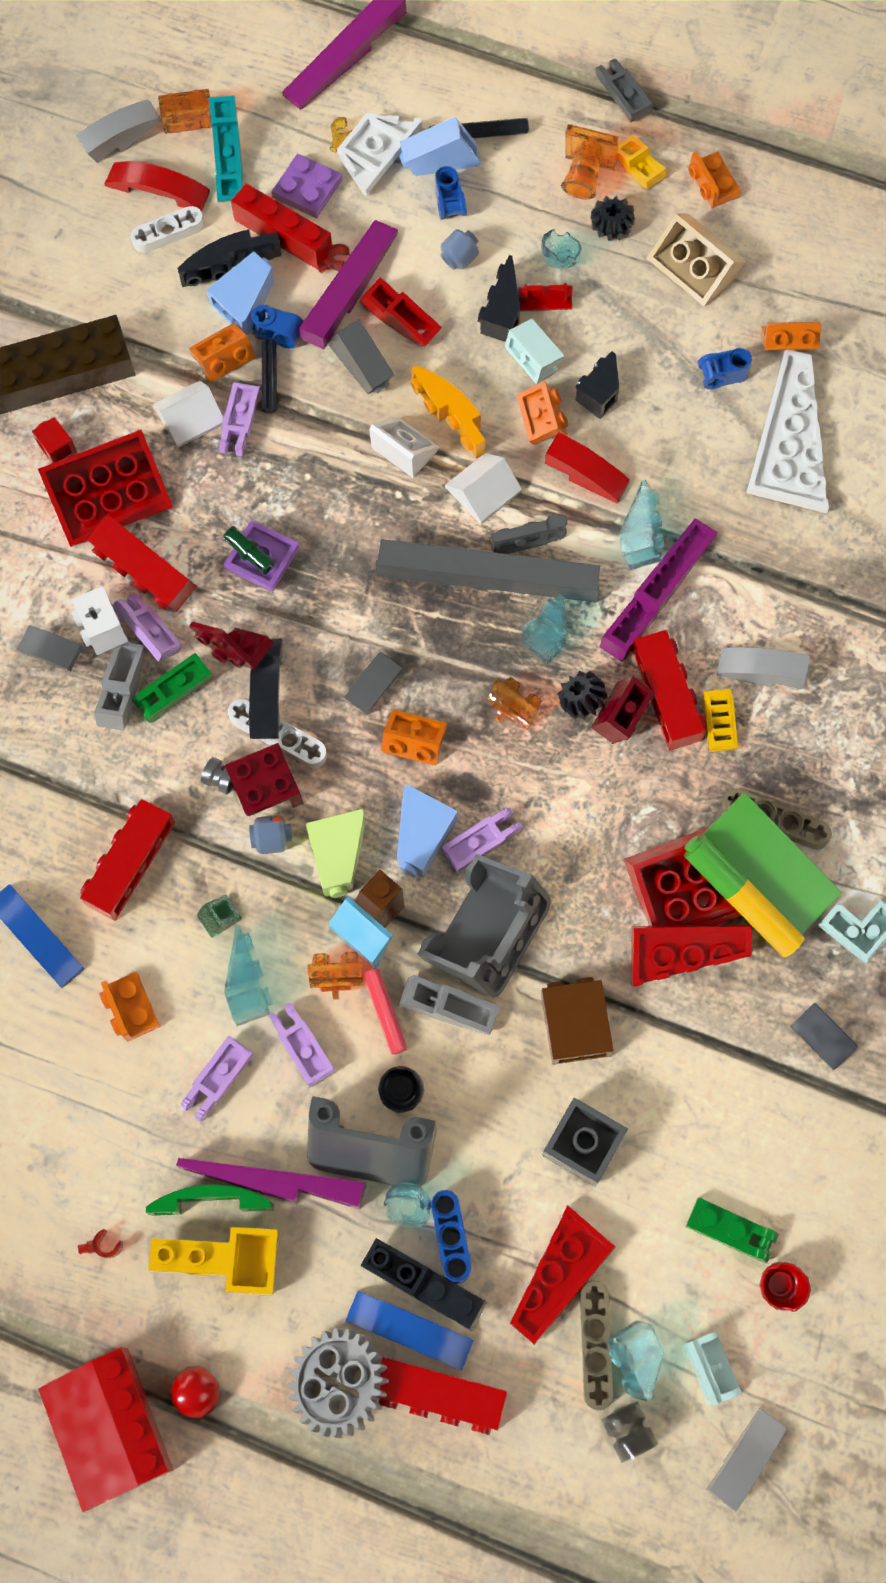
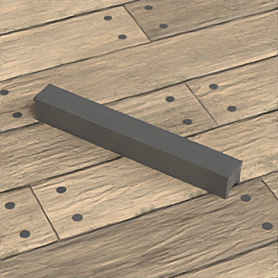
(488, 570)

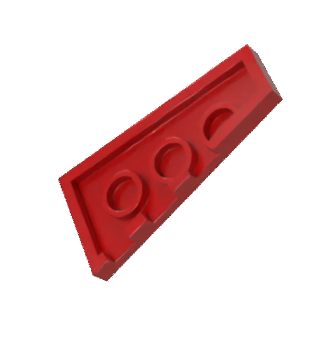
(676, 949)
(566, 1266)

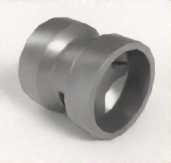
(217, 775)

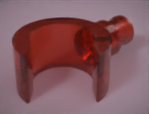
(330, 262)
(94, 1246)

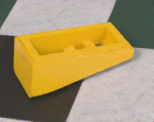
(714, 697)

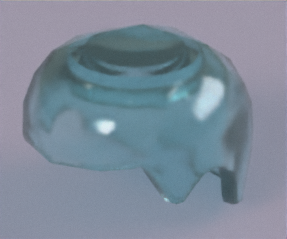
(560, 250)
(407, 1205)

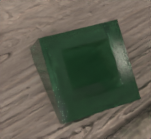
(218, 915)

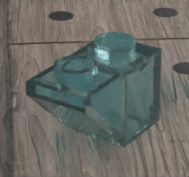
(548, 631)
(639, 1358)

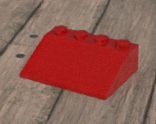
(105, 480)
(673, 889)
(105, 1429)

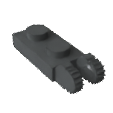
(624, 90)
(529, 535)

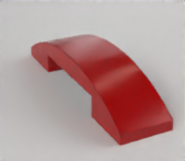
(157, 181)

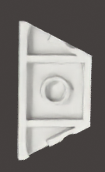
(374, 147)

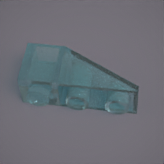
(640, 532)
(242, 987)

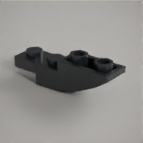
(219, 256)
(424, 1284)

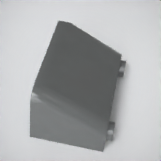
(490, 926)
(365, 1154)

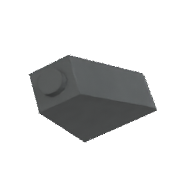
(362, 357)

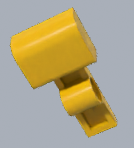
(245, 1261)

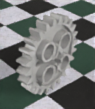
(323, 1411)

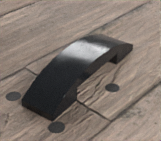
(264, 695)

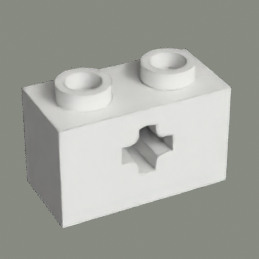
(99, 621)

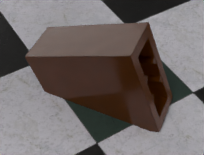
(381, 898)

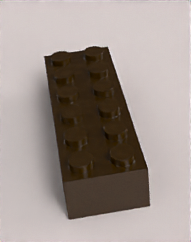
(63, 363)

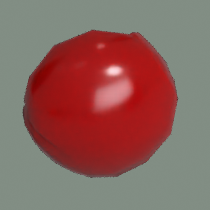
(785, 1286)
(195, 1392)

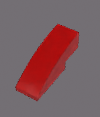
(400, 313)
(586, 468)

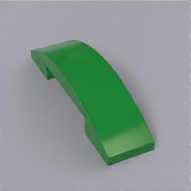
(172, 1203)

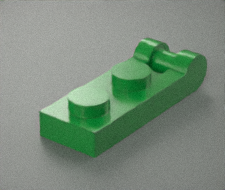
(172, 687)
(731, 1230)

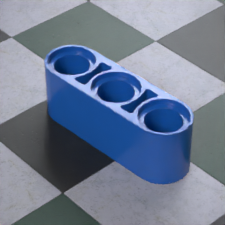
(451, 1221)

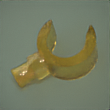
(337, 137)

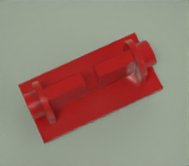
(545, 297)

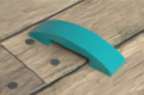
(226, 147)

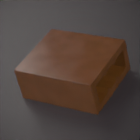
(576, 1021)

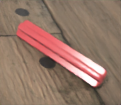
(385, 1011)

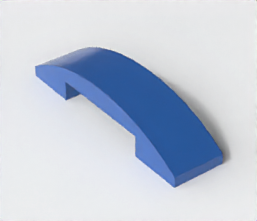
(37, 937)
(409, 1330)

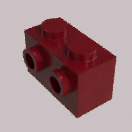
(623, 710)

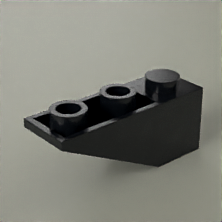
(503, 304)

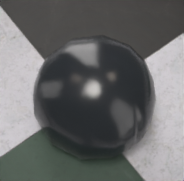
(401, 1089)

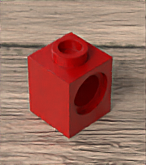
(54, 440)

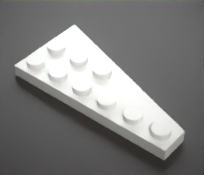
(790, 447)

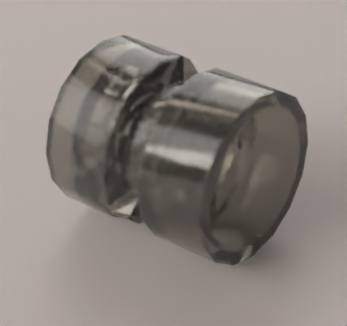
(629, 1432)

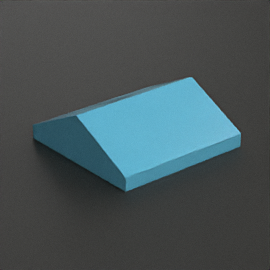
(360, 932)

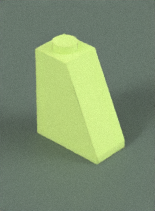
(336, 850)

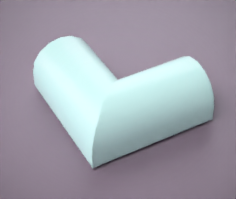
(857, 936)

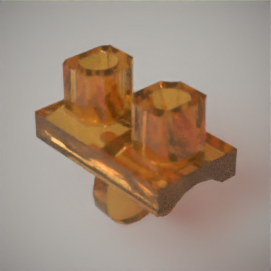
(511, 704)
(335, 976)

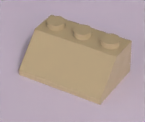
(695, 258)

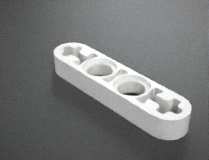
(284, 729)

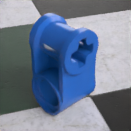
(449, 196)
(279, 325)
(723, 369)

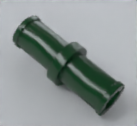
(249, 550)

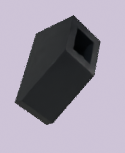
(601, 387)

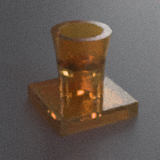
(588, 153)

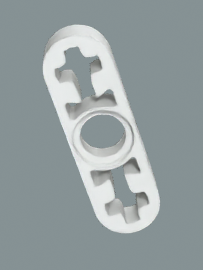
(164, 239)

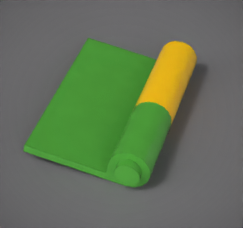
(762, 874)

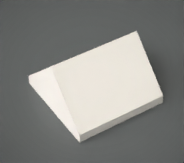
(189, 413)
(402, 445)
(485, 486)

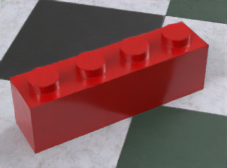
(295, 232)
(141, 563)
(672, 698)
(127, 859)
(443, 1395)

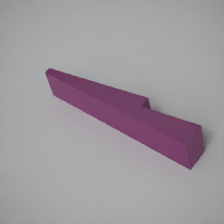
(344, 50)
(347, 285)
(657, 589)
(279, 1183)

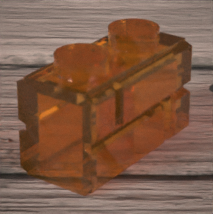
(185, 111)

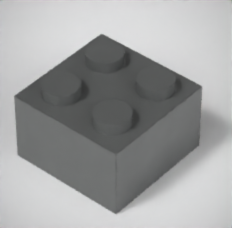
(584, 1142)

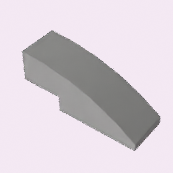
(118, 129)
(764, 666)
(119, 686)
(449, 1005)
(746, 1460)

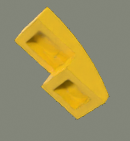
(638, 162)

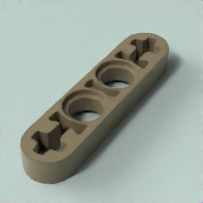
(780, 812)
(592, 1345)

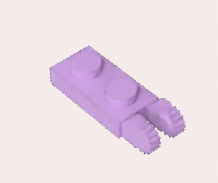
(239, 416)
(148, 627)
(479, 840)
(303, 1048)
(218, 1076)

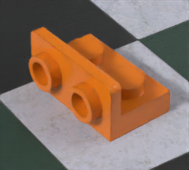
(713, 179)
(791, 335)
(223, 352)
(542, 412)
(413, 737)
(130, 1007)

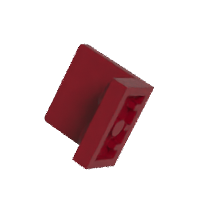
(238, 647)
(263, 780)

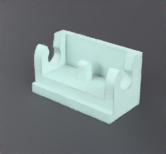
(533, 350)
(712, 1369)

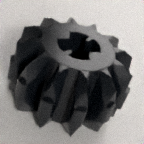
(612, 217)
(582, 695)

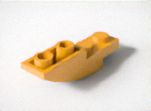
(451, 404)

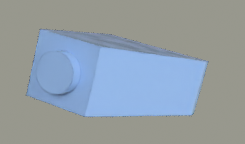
(438, 147)
(242, 290)
(422, 831)

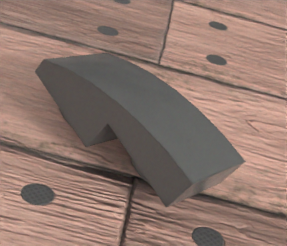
(50, 648)
(373, 682)

